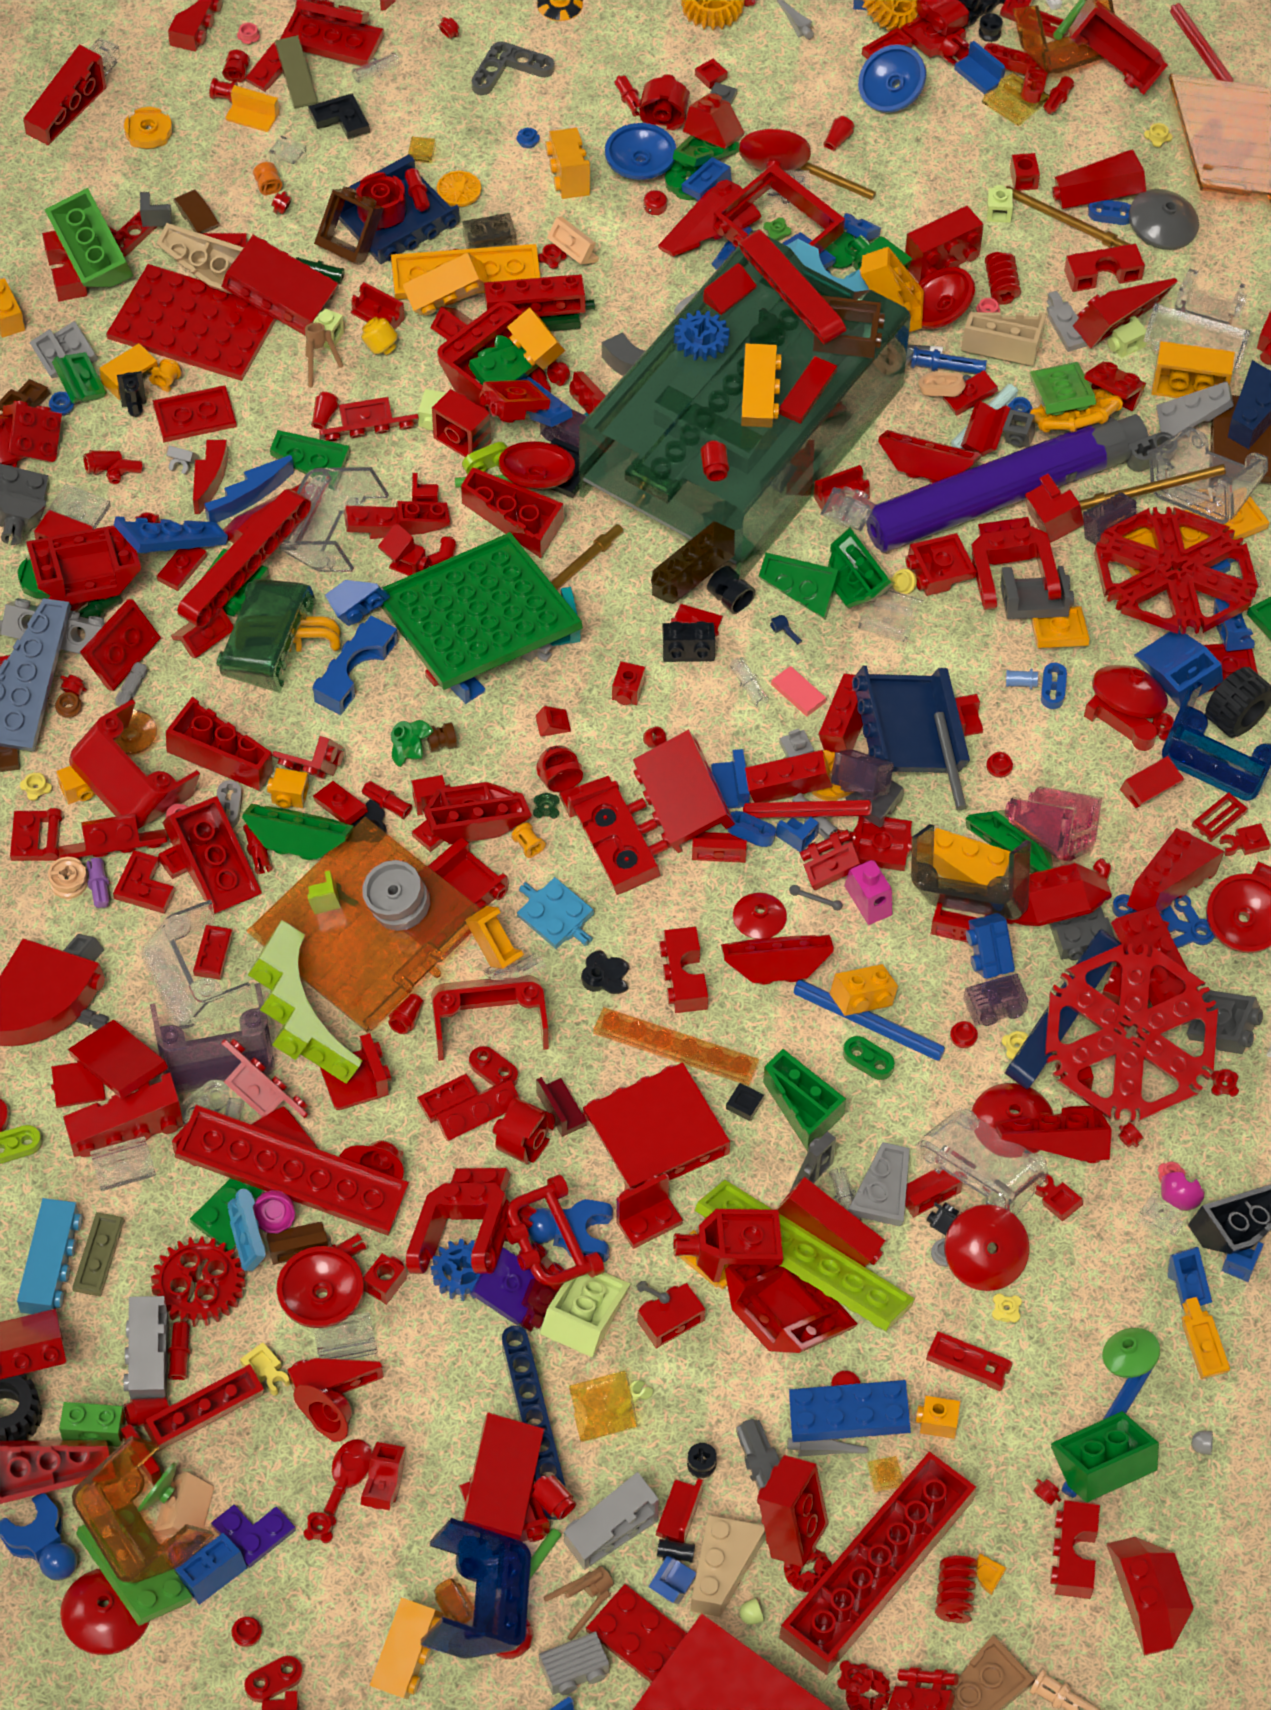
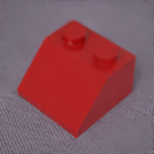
(713, 121)

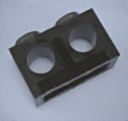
(489, 232)

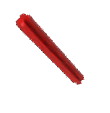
(1200, 43)
(809, 809)

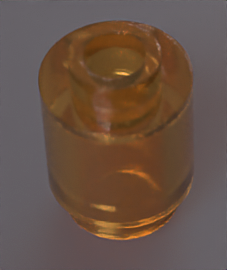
(454, 1601)

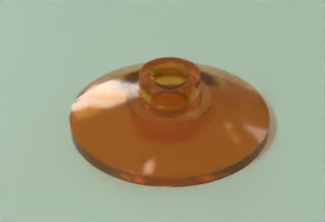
(145, 733)

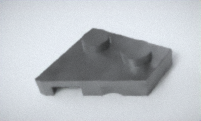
(883, 804)
(818, 1159)

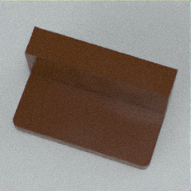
(295, 1239)

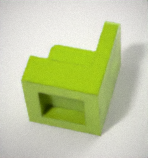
(324, 896)

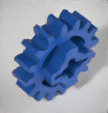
(701, 335)
(452, 1262)

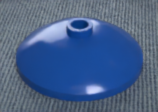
(886, 69)
(640, 151)

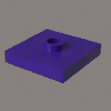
(504, 1287)

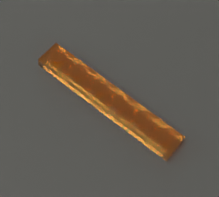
(676, 1046)

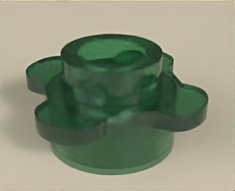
(546, 799)

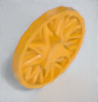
(459, 188)

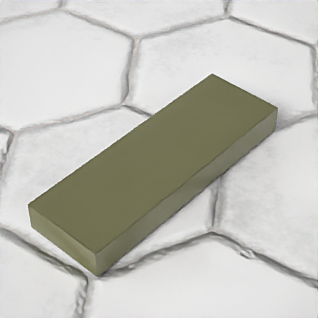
(295, 72)
(98, 1254)

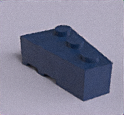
(1253, 407)

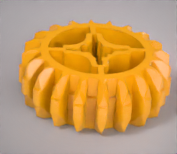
(712, 12)
(891, 12)

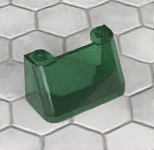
(265, 632)

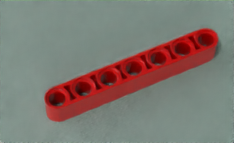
(792, 287)
(244, 558)

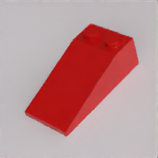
(1117, 307)
(212, 854)

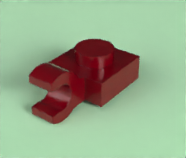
(537, 1300)

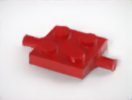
(885, 845)

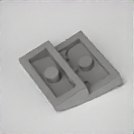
(64, 342)

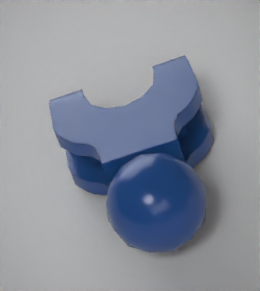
(580, 1217)
(41, 1540)

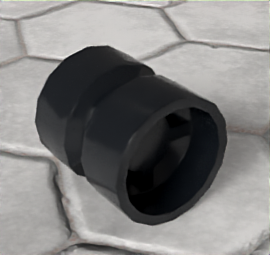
(731, 589)

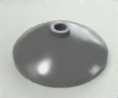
(1163, 219)

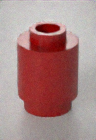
(714, 460)
(553, 1497)

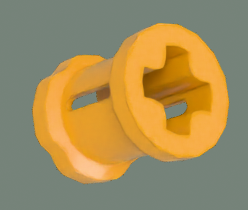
(528, 840)

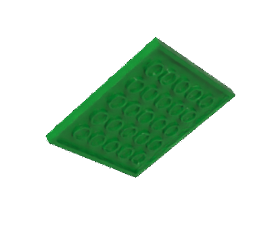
(478, 610)

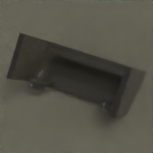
(1002, 894)

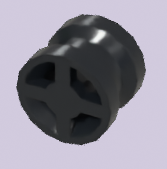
(990, 27)
(700, 1467)

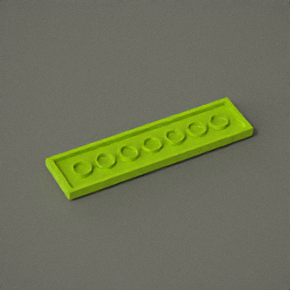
(821, 1263)

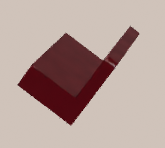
(561, 1104)

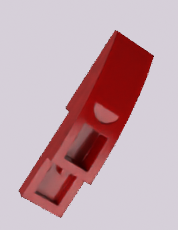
(411, 515)

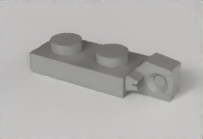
(1062, 319)

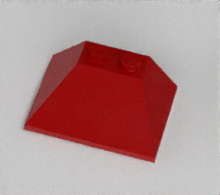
(84, 564)
(783, 1308)

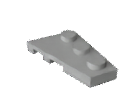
(1194, 408)
(884, 1187)

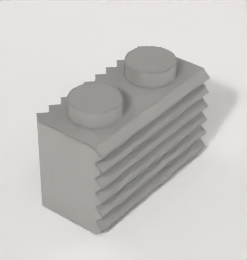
(574, 1664)

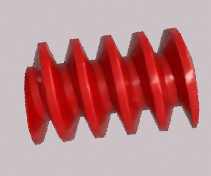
(1002, 277)
(955, 1589)

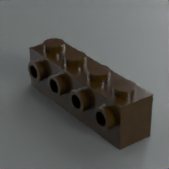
(693, 562)

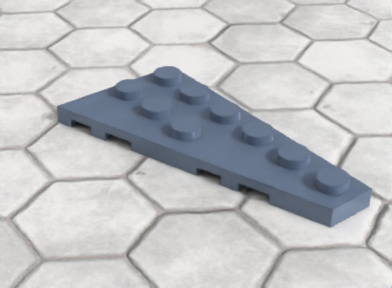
(29, 675)

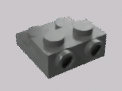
(1076, 933)
(1234, 1022)

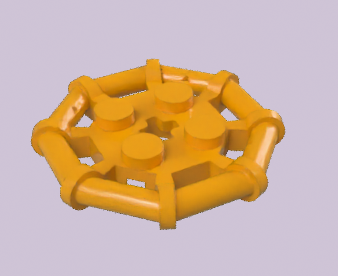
(1074, 419)

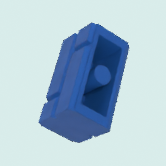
(990, 946)

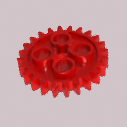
(222, 1287)

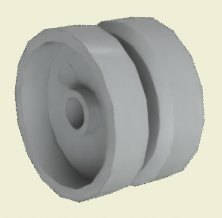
(396, 895)

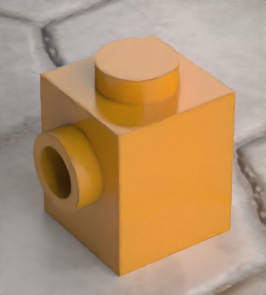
(73, 786)
(288, 788)
(938, 1417)

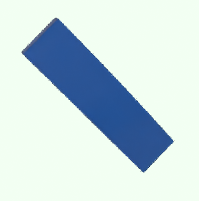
(256, 486)

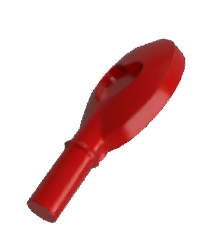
(348, 1470)

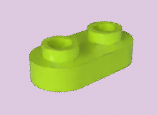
(484, 458)
(12, 1142)

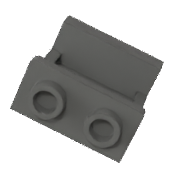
(1030, 600)

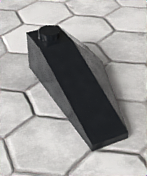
(1234, 1221)

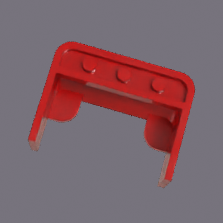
(1118, 44)
(467, 343)
(118, 779)
(473, 994)

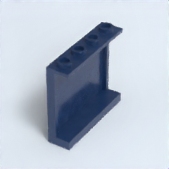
(416, 226)
(901, 720)

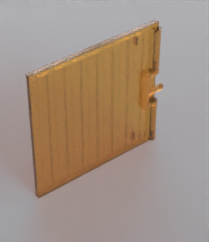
(1226, 133)
(346, 949)

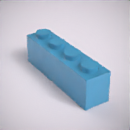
(49, 1256)

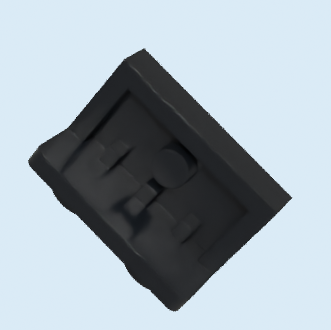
(688, 642)

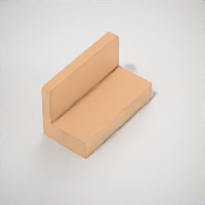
(572, 241)
(186, 1504)

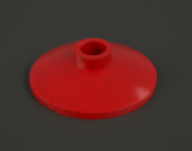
(759, 924)

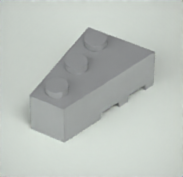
(147, 1348)
(612, 1521)

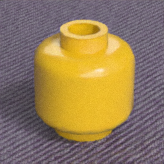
(379, 336)

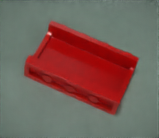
(278, 284)
(681, 790)
(469, 875)
(30, 1344)

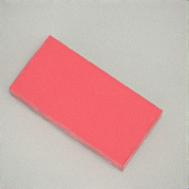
(798, 691)

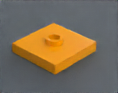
(1061, 630)

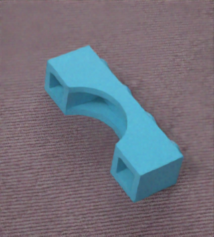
(810, 258)

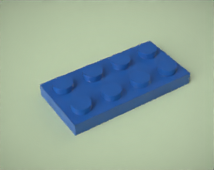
(849, 1411)

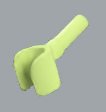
(636, 1388)

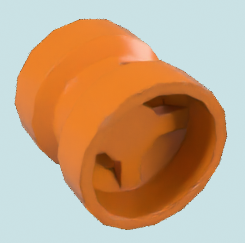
(267, 178)

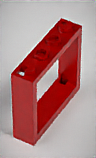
(792, 191)

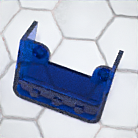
(1212, 760)
(501, 1594)

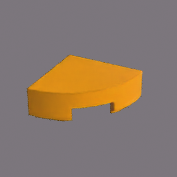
(989, 1573)

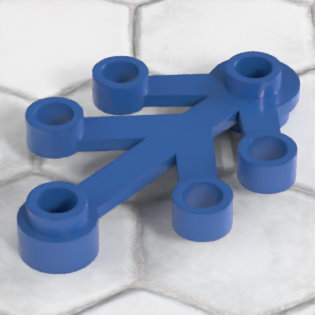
(1188, 928)

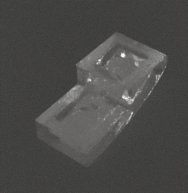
(524, 967)

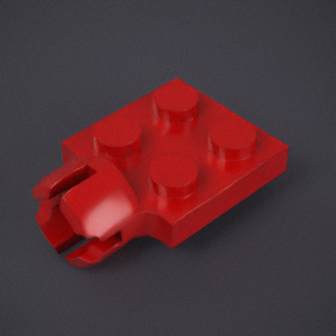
(935, 43)

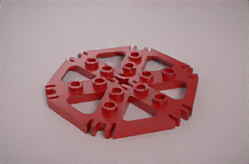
(1181, 584)
(1128, 1057)

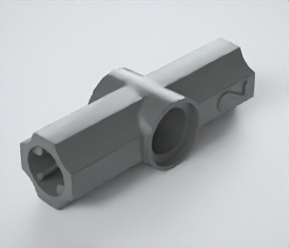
(758, 1454)

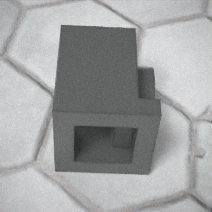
(1016, 434)

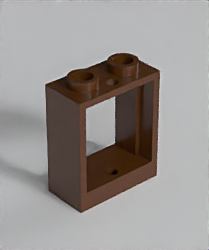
(330, 219)
(854, 311)

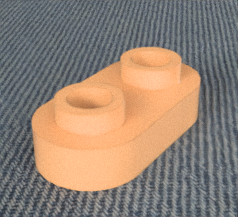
(942, 384)

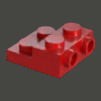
(512, 399)
(939, 563)

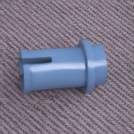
(1022, 678)

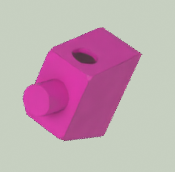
(866, 886)

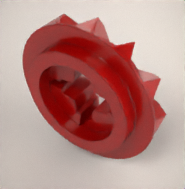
(806, 1581)
(861, 1683)

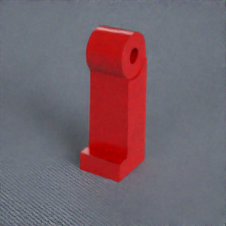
(1138, 730)

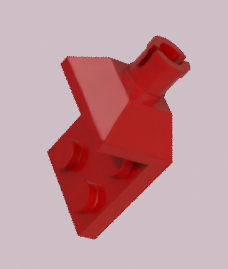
(733, 1239)

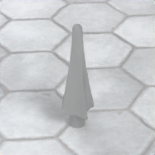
(799, 22)
(824, 1447)

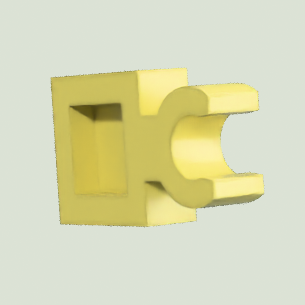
(265, 1367)

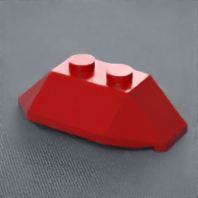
(924, 457)
(475, 812)
(1063, 894)
(778, 957)
(1152, 1592)

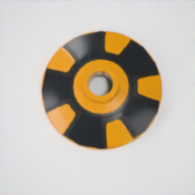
(559, 9)

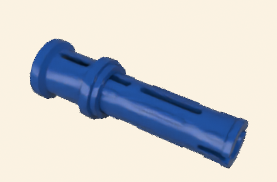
(935, 360)

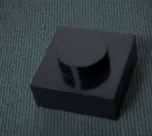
(745, 1102)

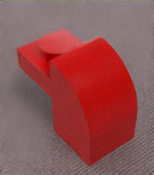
(384, 1476)

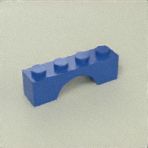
(371, 642)

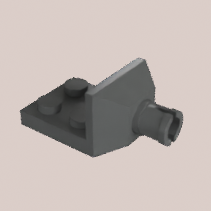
(20, 501)

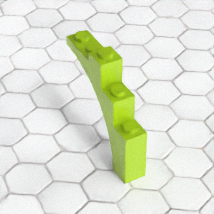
(288, 1005)

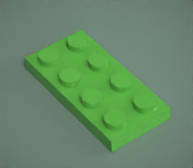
(1062, 388)
(145, 1598)

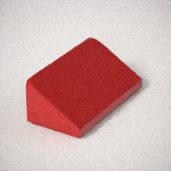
(728, 289)

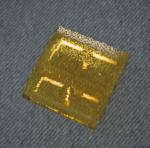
(1008, 101)
(603, 1406)

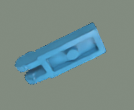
(246, 1230)

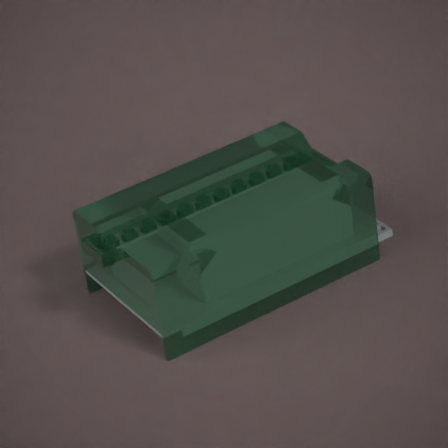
(653, 423)

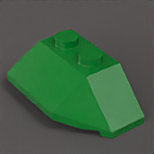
(861, 573)
(295, 831)
(998, 832)

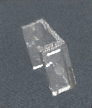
(1208, 304)

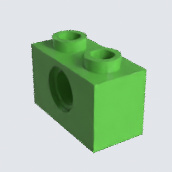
(92, 1422)

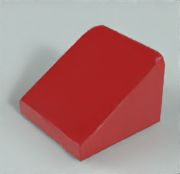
(397, 543)
(552, 721)

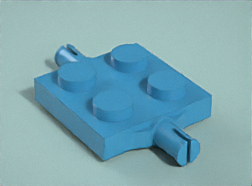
(555, 913)

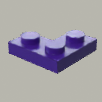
(254, 1539)

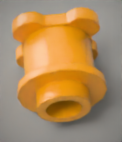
(166, 374)

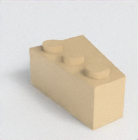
(1004, 337)
(723, 1561)

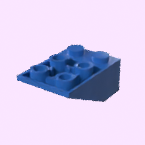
(1179, 664)

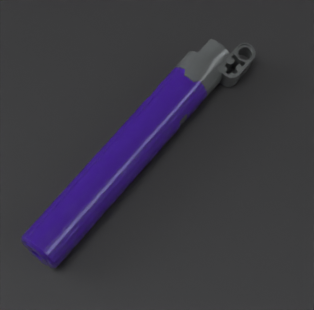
(1009, 479)

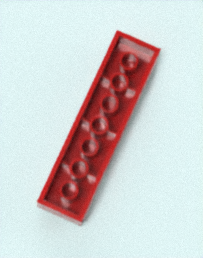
(877, 1563)

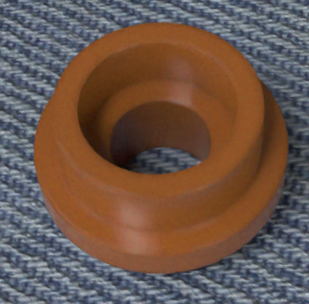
(65, 699)

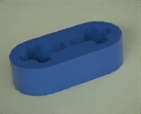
(1110, 212)
(1048, 685)
(752, 829)

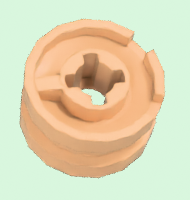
(77, 879)

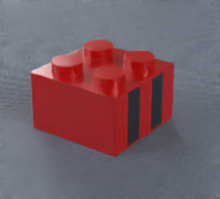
(461, 423)

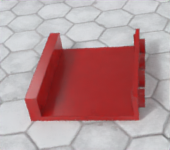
(658, 1127)

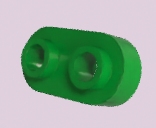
(870, 1057)

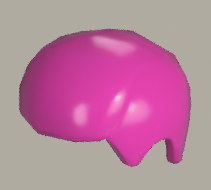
(1180, 1192)
(274, 1211)

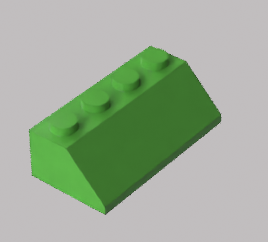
(88, 241)

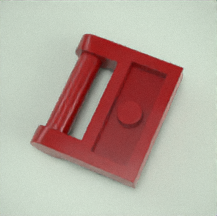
(26, 835)

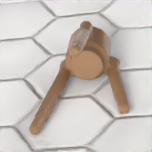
(315, 339)
(594, 1584)

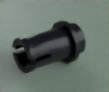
(678, 1550)

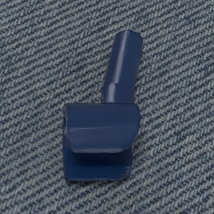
(781, 623)

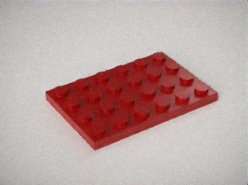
(191, 323)

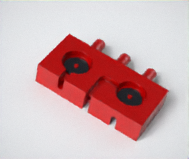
(619, 839)

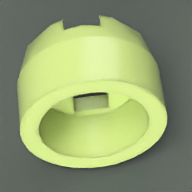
(751, 1612)

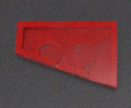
(352, 15)

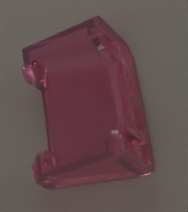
(1057, 820)

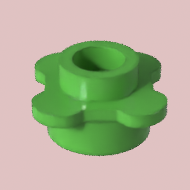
(777, 229)

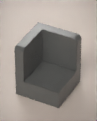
(154, 214)

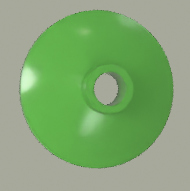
(1134, 1360)
(161, 1491)

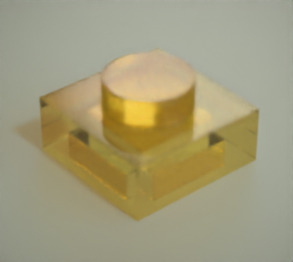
(422, 149)
(885, 1474)

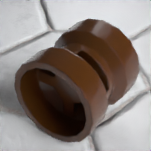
(442, 737)

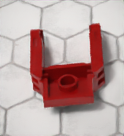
(1012, 542)
(469, 1196)

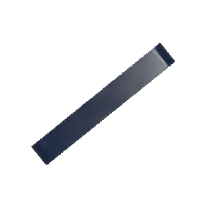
(1030, 1057)
(534, 1407)

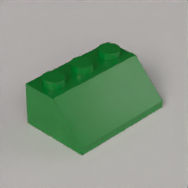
(1106, 1456)

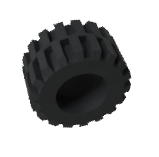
(1239, 702)
(28, 1412)

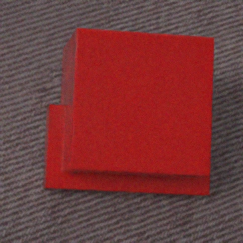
(1053, 511)

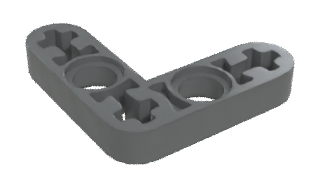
(509, 59)

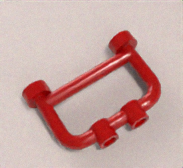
(529, 1258)

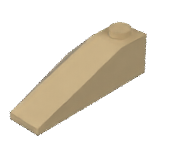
(199, 253)

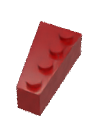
(513, 509)
(217, 746)
(139, 1114)
(46, 1465)

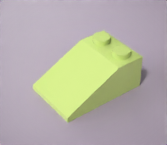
(584, 1311)

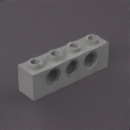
(16, 621)

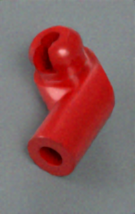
(120, 467)

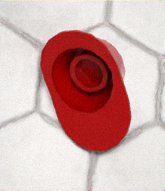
(378, 1156)
(325, 1409)

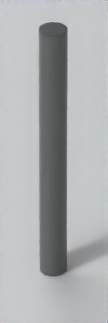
(950, 762)

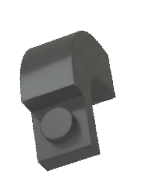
(620, 353)

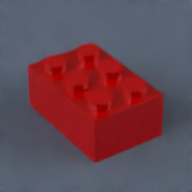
(944, 242)
(793, 1510)

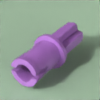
(98, 882)

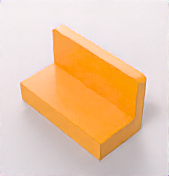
(253, 109)

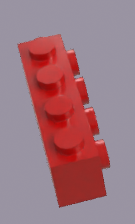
(543, 295)

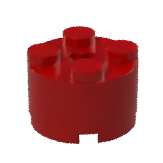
(664, 102)
(388, 193)
(523, 1131)

